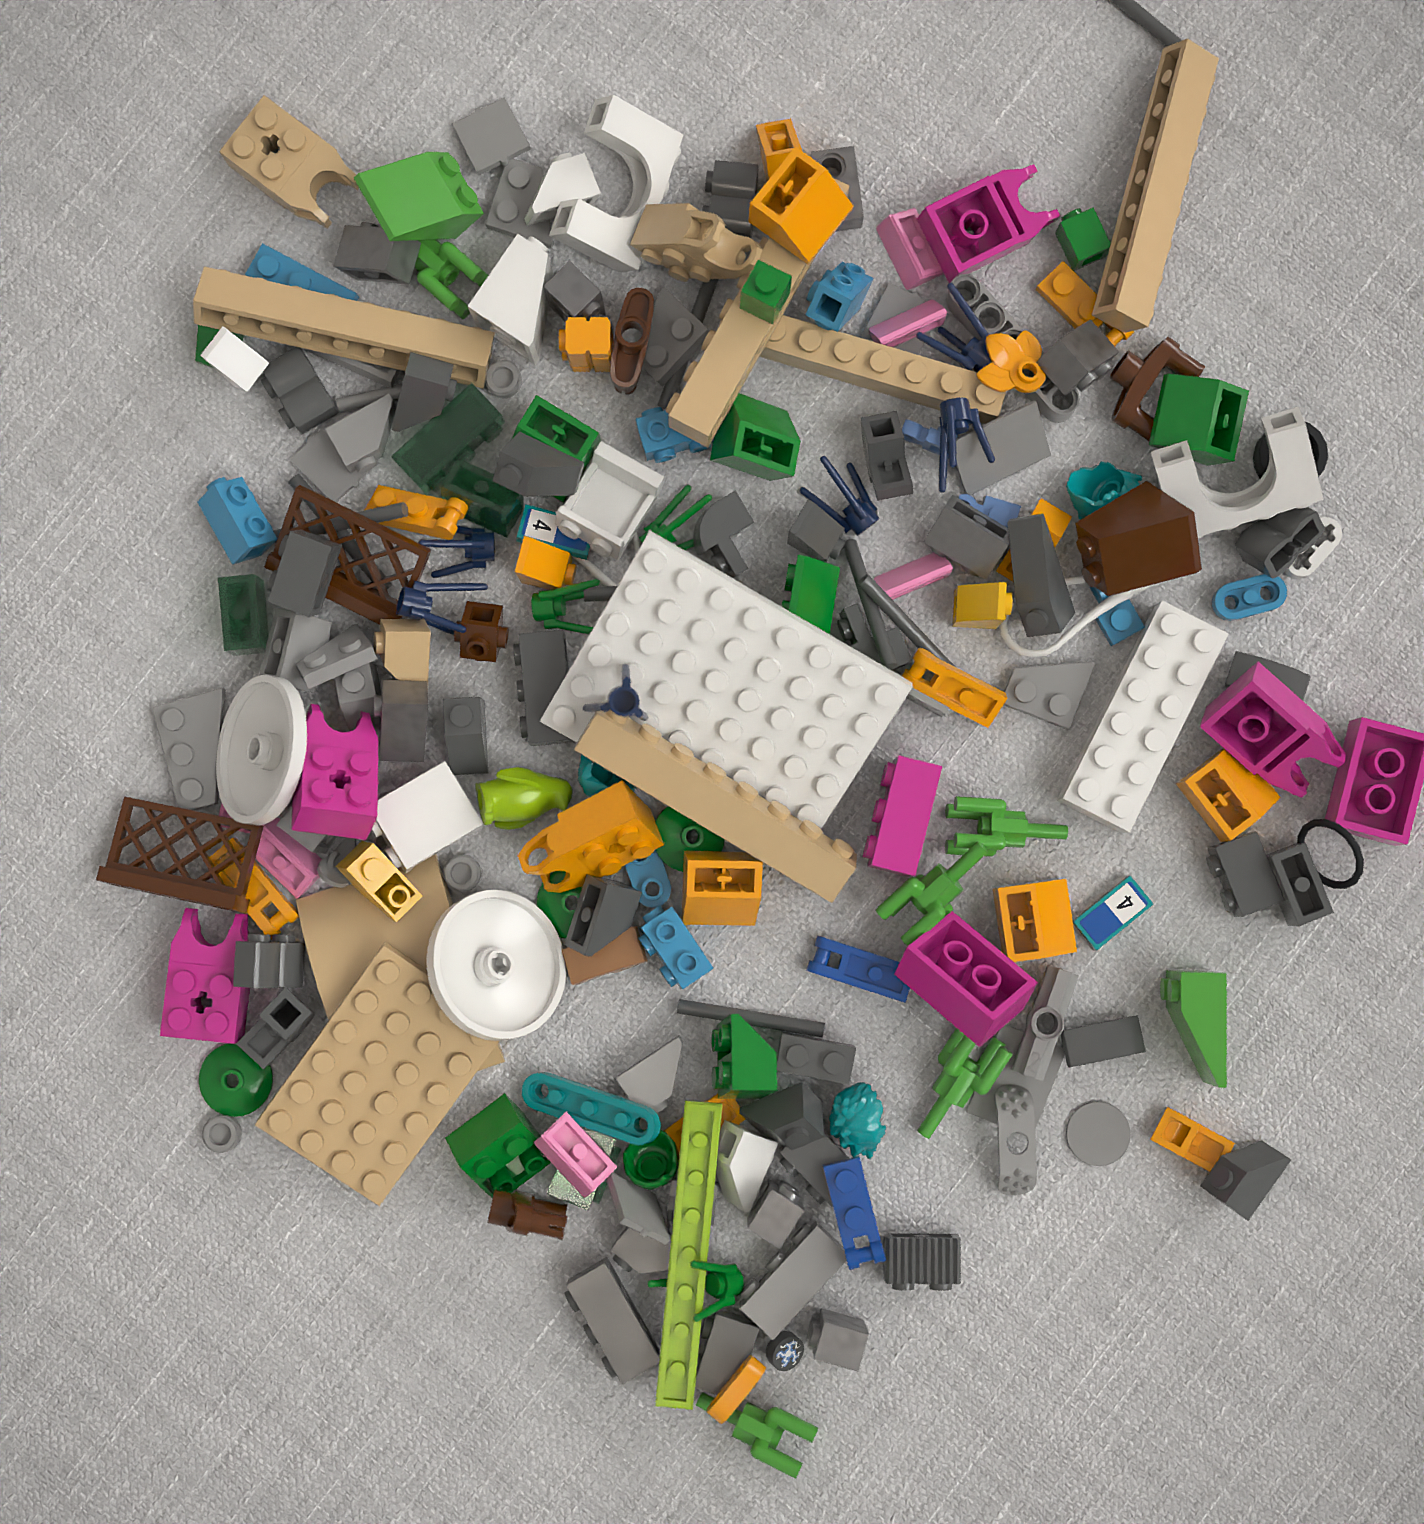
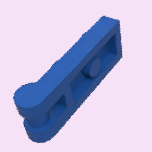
(859, 969)
(853, 1211)

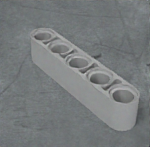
(986, 304)

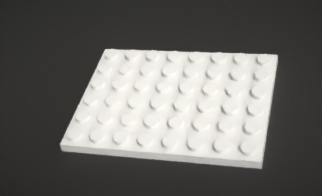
(733, 681)

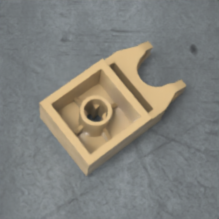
(296, 170)
(693, 243)

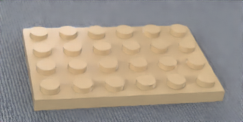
(375, 1078)

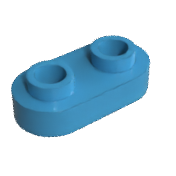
(1248, 598)
(648, 871)

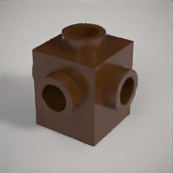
(483, 632)

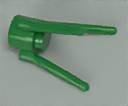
(666, 531)
(551, 604)
(722, 1283)

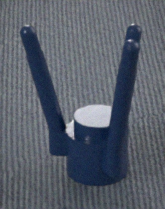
(972, 355)
(955, 420)
(859, 513)
(478, 546)
(417, 605)
(621, 699)

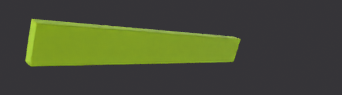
(688, 1243)

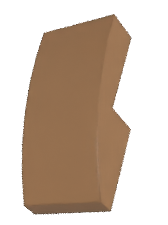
(616, 956)

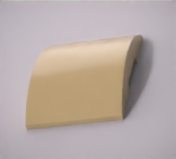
(348, 930)

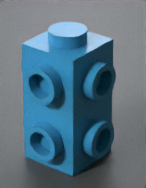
(838, 296)
(661, 441)
(236, 519)
(675, 947)

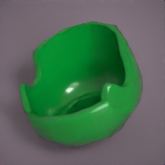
(652, 1163)

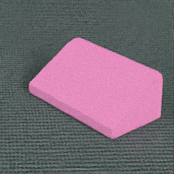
(908, 249)
(908, 324)
(914, 575)
(287, 859)
(575, 1155)

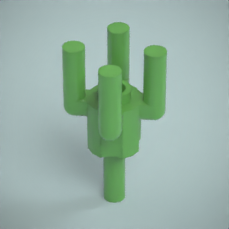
(440, 266)
(995, 826)
(931, 893)
(963, 1076)
(763, 1432)

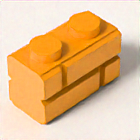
(587, 344)

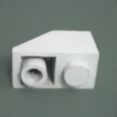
(742, 1163)

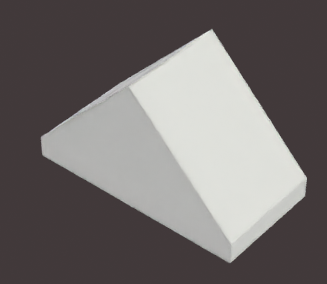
(234, 359)

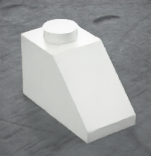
(565, 180)

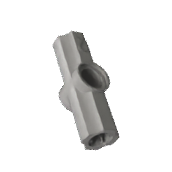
(1037, 1047)

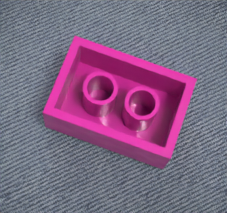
(1379, 782)
(902, 816)
(965, 978)

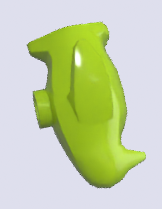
(520, 797)

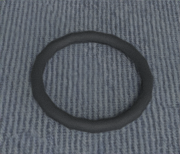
(1351, 841)

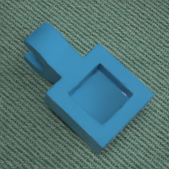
(1118, 621)

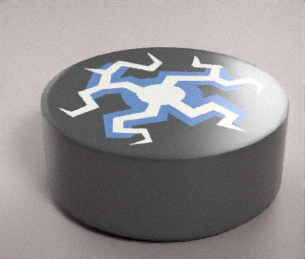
(785, 1351)

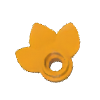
(1009, 360)

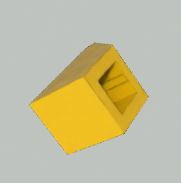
(981, 605)
(379, 880)

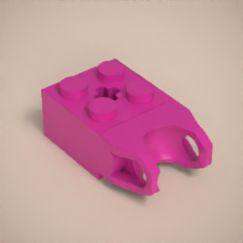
(992, 213)
(1270, 729)
(337, 779)
(203, 968)

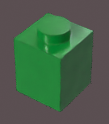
(1082, 238)
(765, 292)

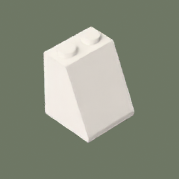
(514, 298)

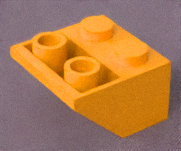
(800, 206)
(1227, 795)
(721, 888)
(1034, 920)

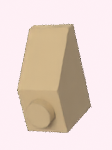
(404, 648)

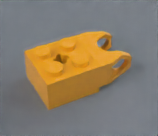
(594, 838)

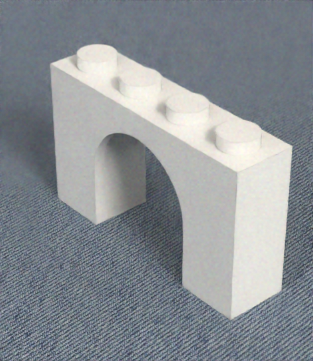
(650, 154)
(1287, 483)

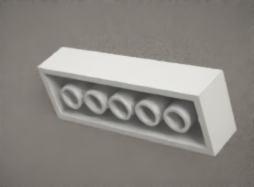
(1142, 717)

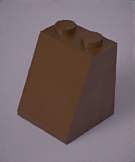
(1138, 541)

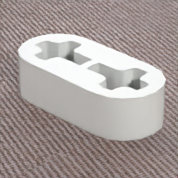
(1318, 553)

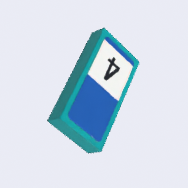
(540, 525)
(1112, 912)

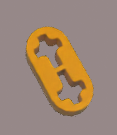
(736, 1389)

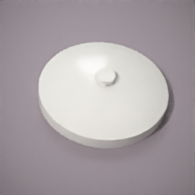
(261, 750)
(496, 965)

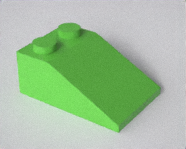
(420, 197)
(1200, 1015)

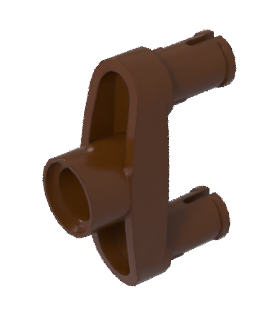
(628, 356)
(1138, 376)
(525, 1214)

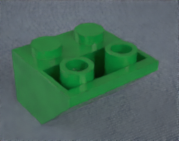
(1202, 413)
(560, 431)
(757, 440)
(812, 591)
(744, 1061)
(498, 1147)

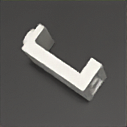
(609, 502)
(424, 817)

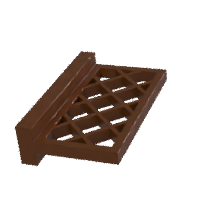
(345, 588)
(183, 886)

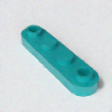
(591, 1108)

